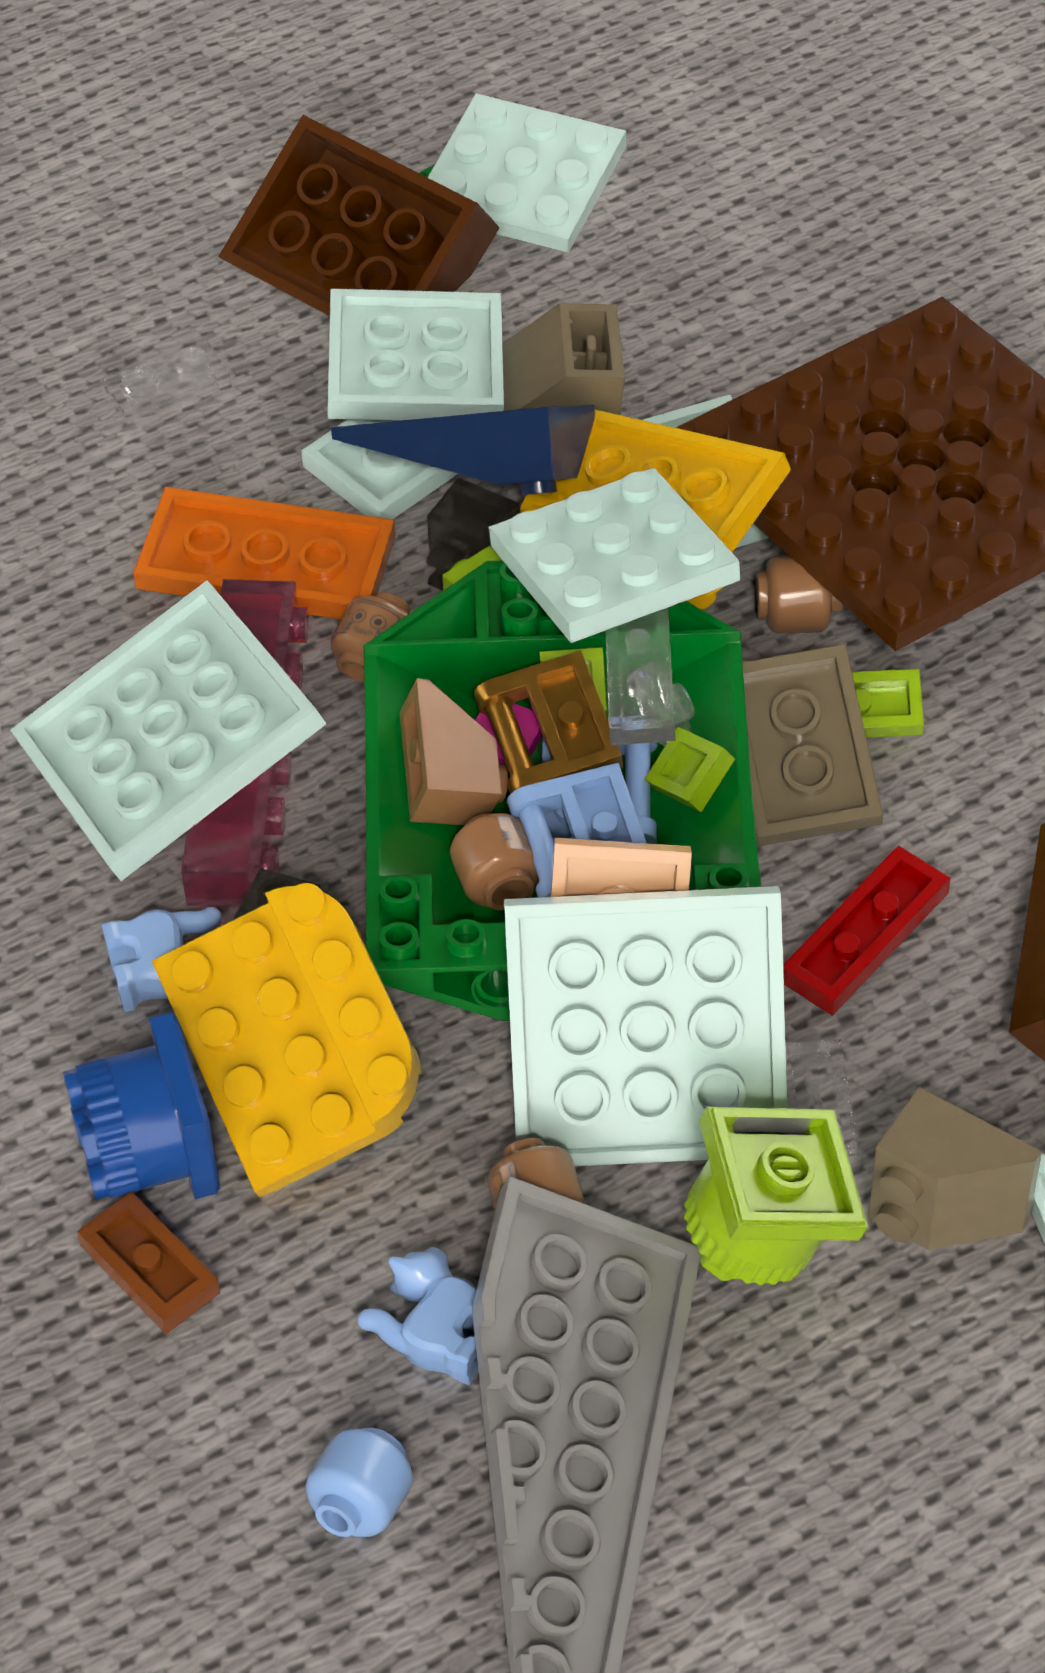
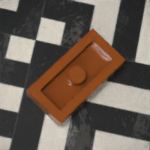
(148, 1262)

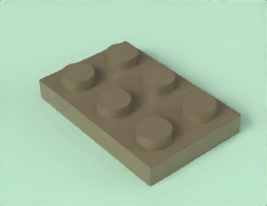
(807, 747)

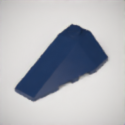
(495, 447)

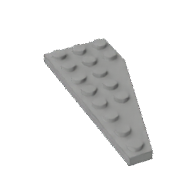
(577, 1389)

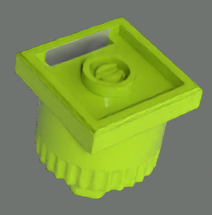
(771, 1192)

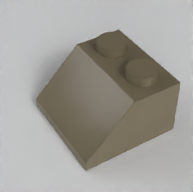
(950, 1177)

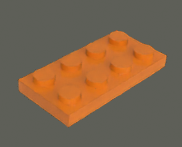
(238, 538)

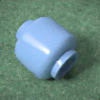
(360, 1481)

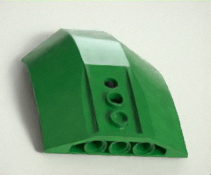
(481, 627)

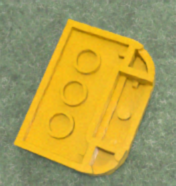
(715, 476)
(292, 1035)

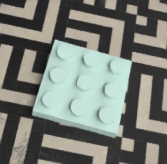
(530, 168)
(414, 354)
(613, 554)

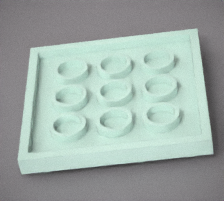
(166, 729)
(643, 1018)

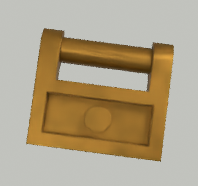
(565, 711)

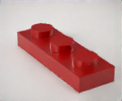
(865, 930)

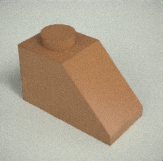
(447, 760)

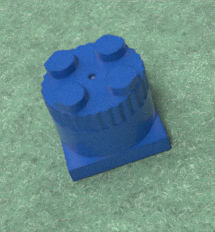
(143, 1117)

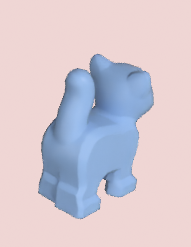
(145, 938)
(439, 1326)

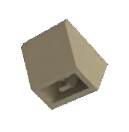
(566, 360)

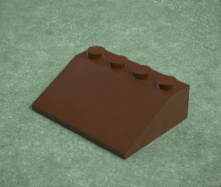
(354, 221)

